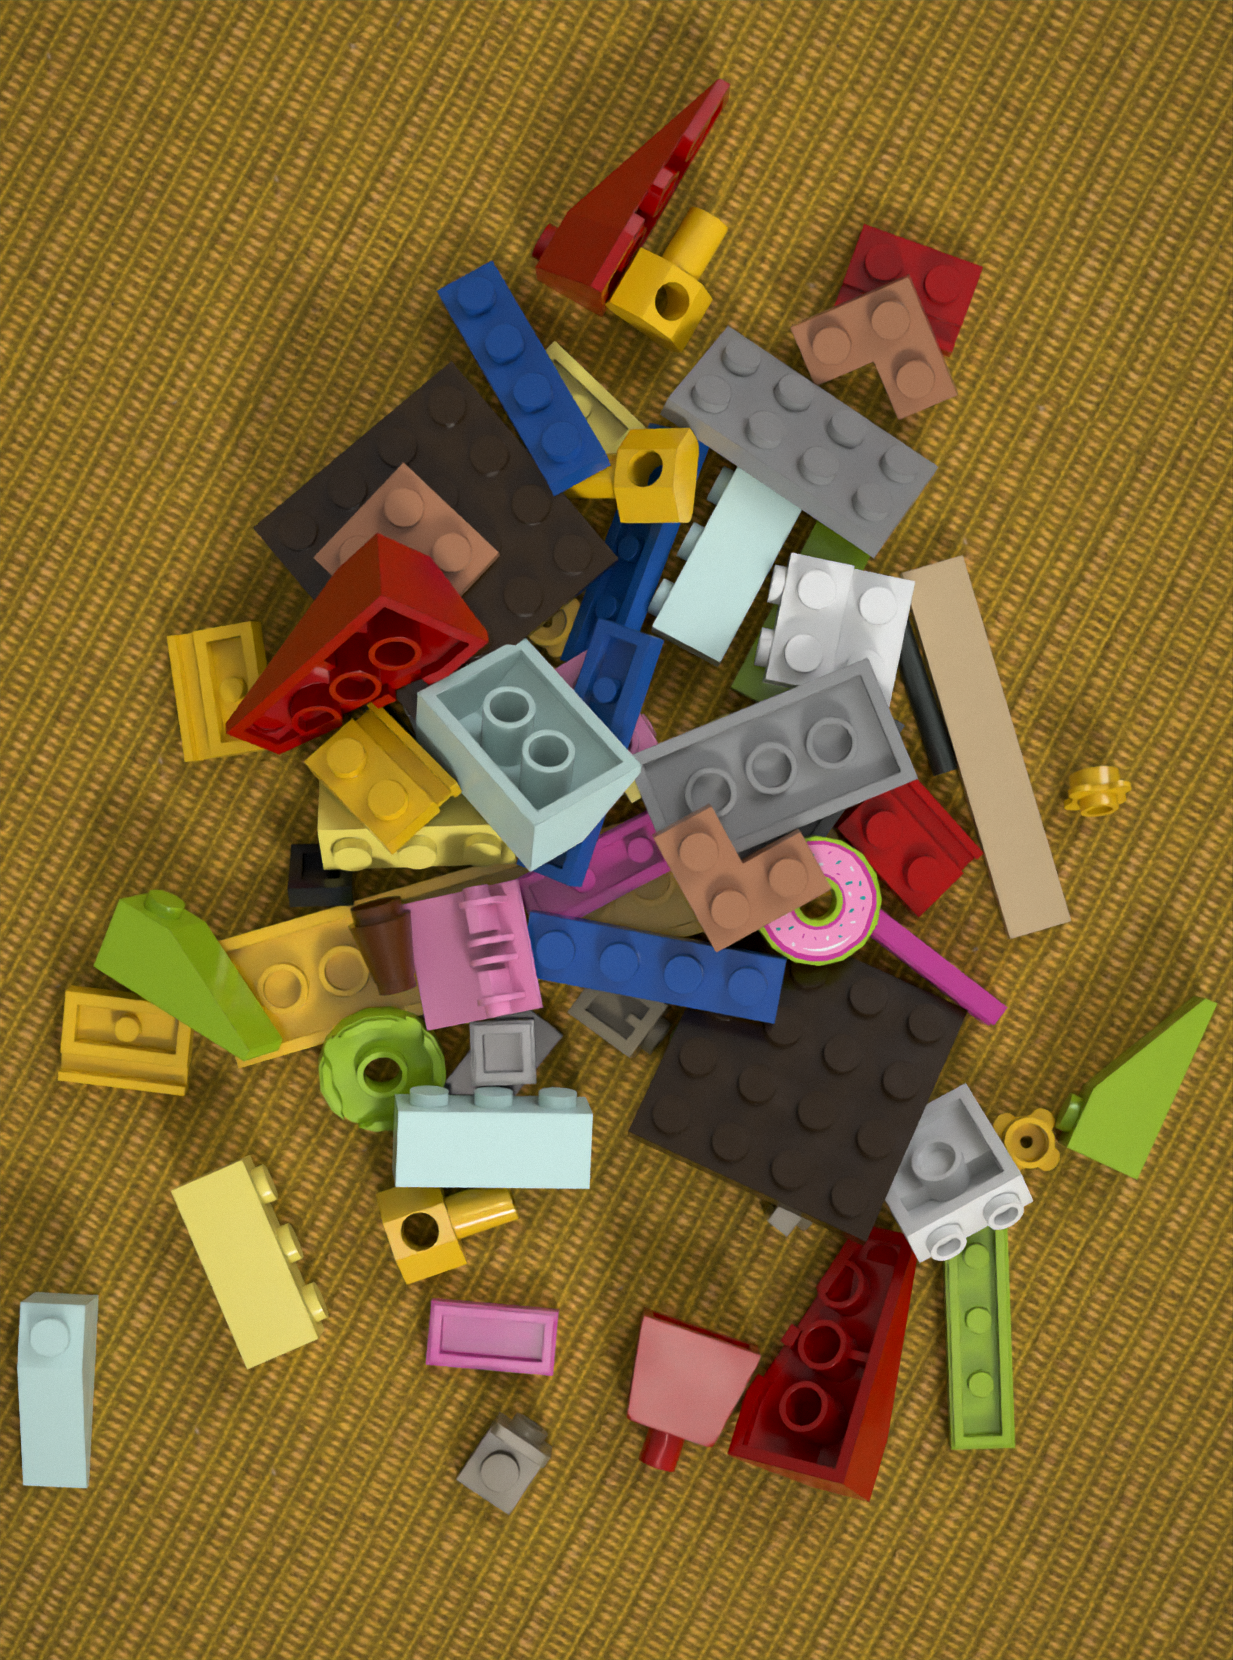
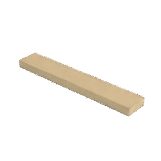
(985, 748)

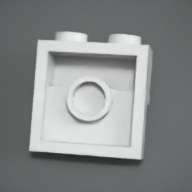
(831, 620)
(954, 1179)

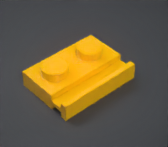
(210, 679)
(383, 777)
(123, 1042)

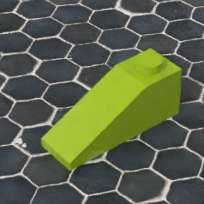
(185, 972)
(1129, 1098)

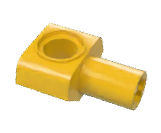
(679, 274)
(627, 477)
(456, 1217)

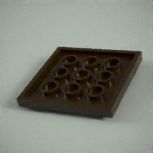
(485, 477)
(804, 1105)

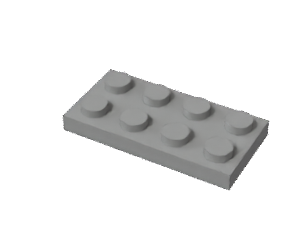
(799, 441)
(781, 759)

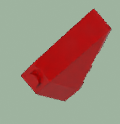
(618, 216)
(368, 632)
(833, 1385)

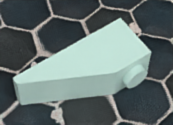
(56, 1387)

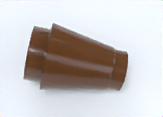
(385, 942)

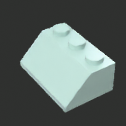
(524, 751)

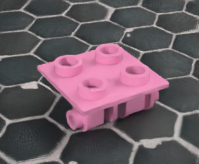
(473, 955)

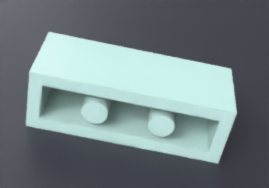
(723, 565)
(492, 1139)

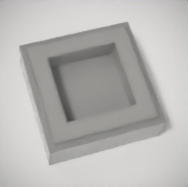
(503, 1052)

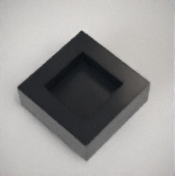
(312, 885)

